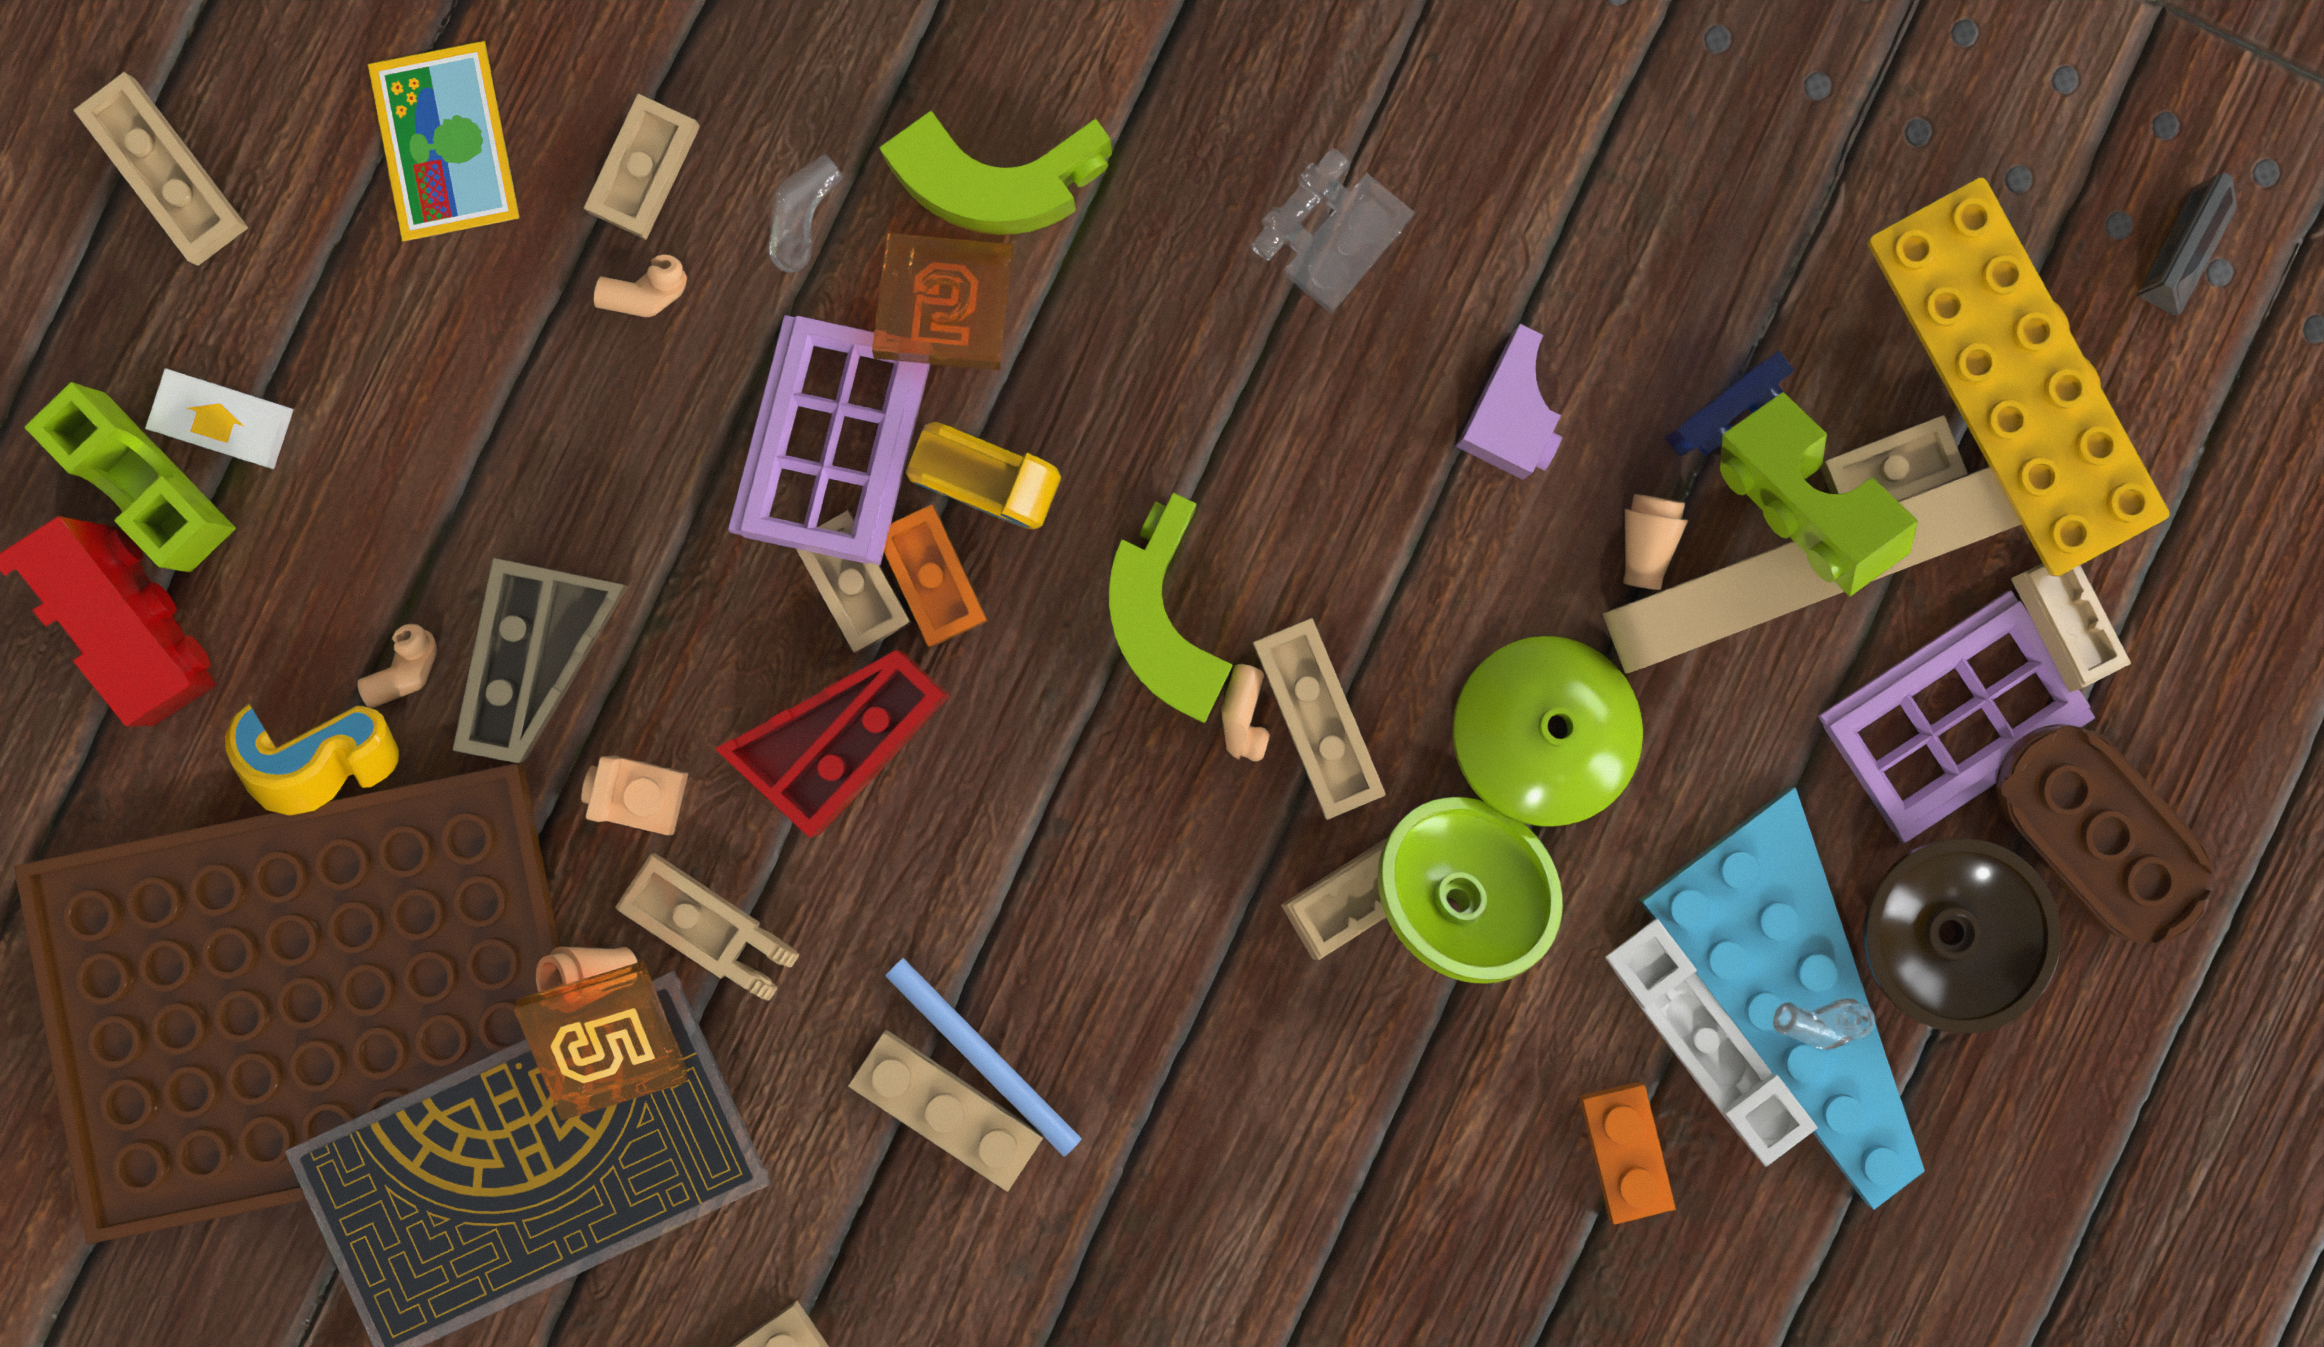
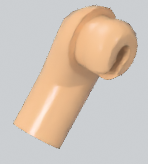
(646, 296)
(409, 670)
(1238, 711)

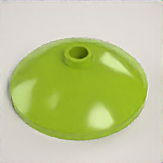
(1506, 739)
(1492, 871)

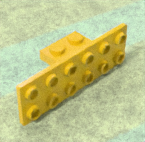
(2018, 377)

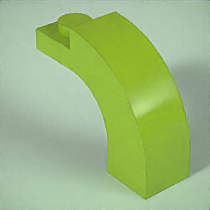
(989, 196)
(1151, 645)

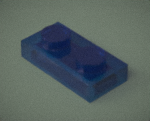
(1751, 391)

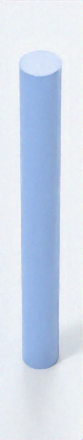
(983, 1057)

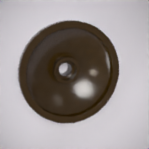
(2001, 945)

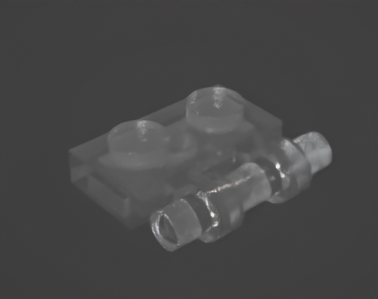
(1347, 242)

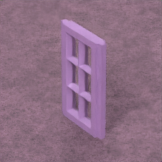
(773, 432)
(1918, 671)

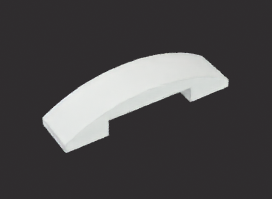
(1709, 1043)

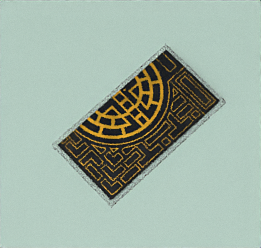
(490, 1197)

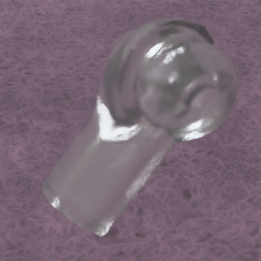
(1826, 1025)

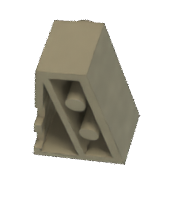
(527, 653)

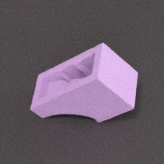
(1511, 420)

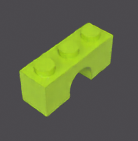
(157, 501)
(1845, 534)

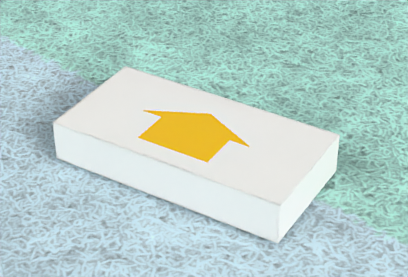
(219, 418)

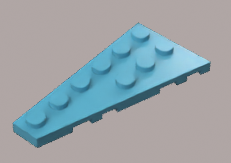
(1768, 934)

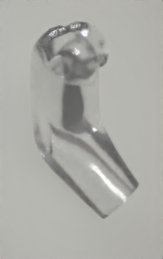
(793, 213)

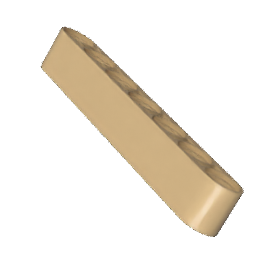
(1785, 581)

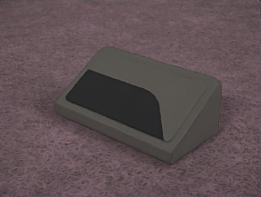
(2190, 244)

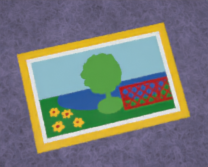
(443, 141)

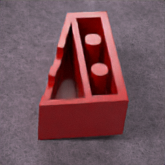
(114, 616)
(836, 742)

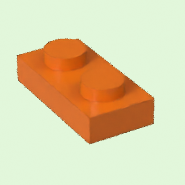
(932, 577)
(1627, 1152)

